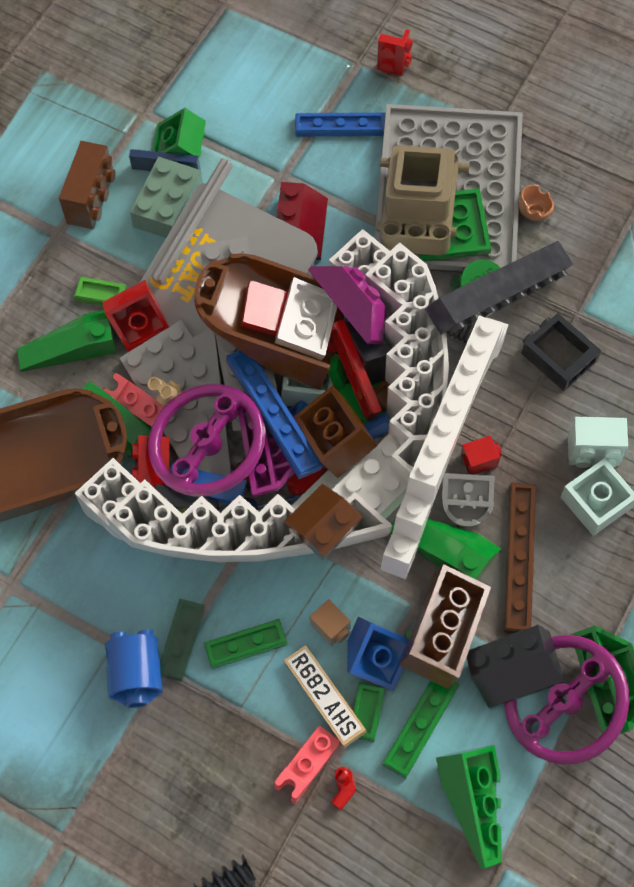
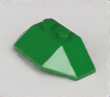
(603, 694)

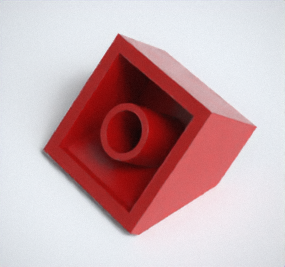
(135, 315)

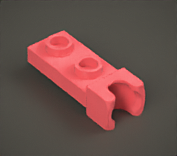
(135, 400)
(308, 763)

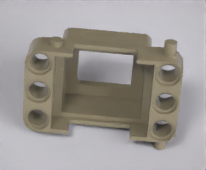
(420, 214)

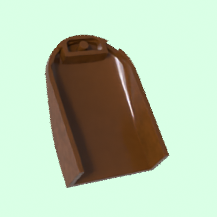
(220, 305)
(55, 448)

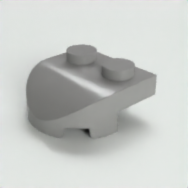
(467, 497)

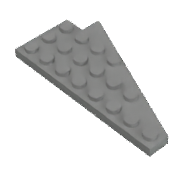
(190, 363)

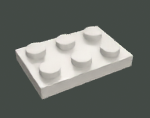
(306, 319)

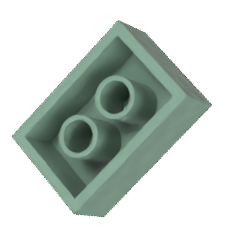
(164, 196)

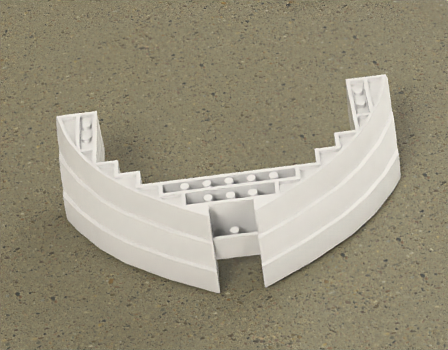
(374, 486)

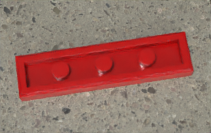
(355, 370)

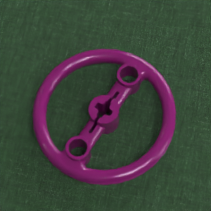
(206, 440)
(573, 693)

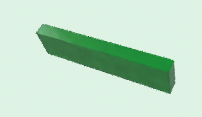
(419, 728)

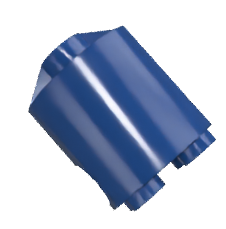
(133, 668)

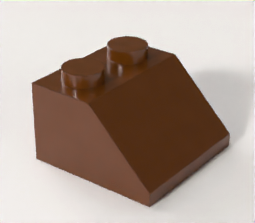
(324, 520)

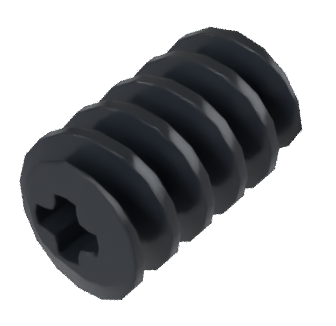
(238, 877)

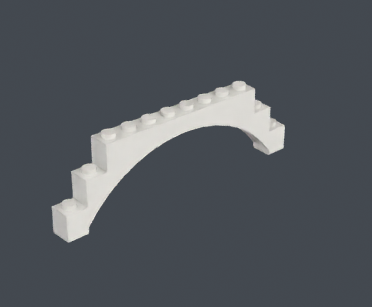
(437, 449)

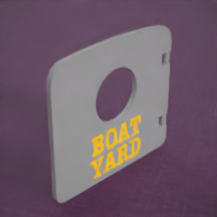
(224, 220)

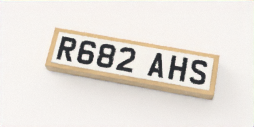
(325, 696)

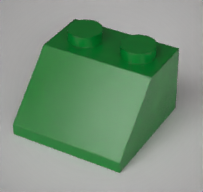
(180, 134)

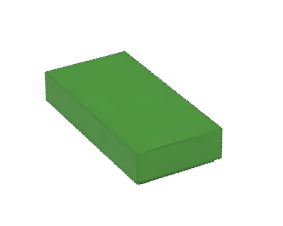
(96, 291)

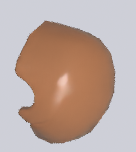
(535, 204)

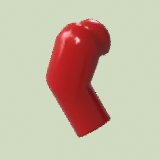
(346, 787)

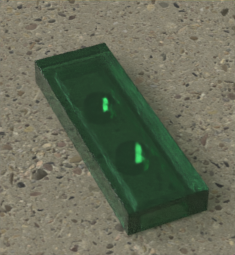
(181, 639)

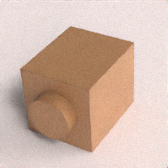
(331, 623)

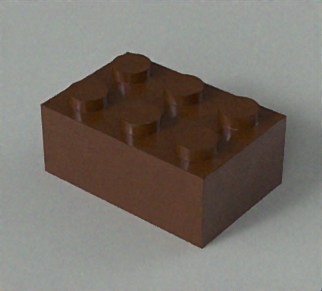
(87, 185)
(335, 432)

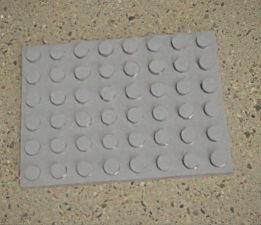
(491, 147)

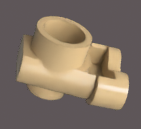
(166, 391)

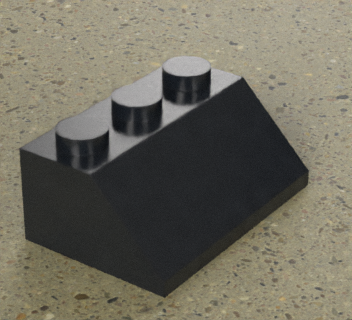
(515, 666)

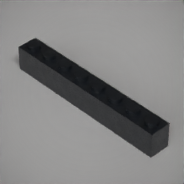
(498, 288)

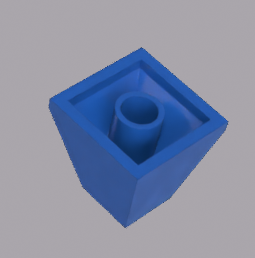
(375, 653)

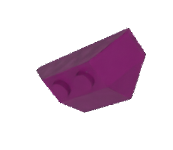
(355, 299)
(272, 468)

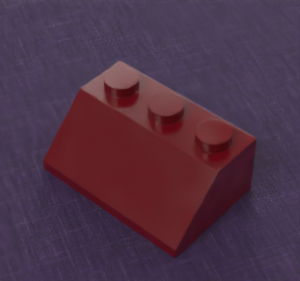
(304, 209)

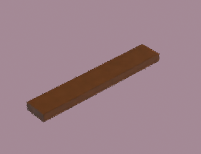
(520, 557)

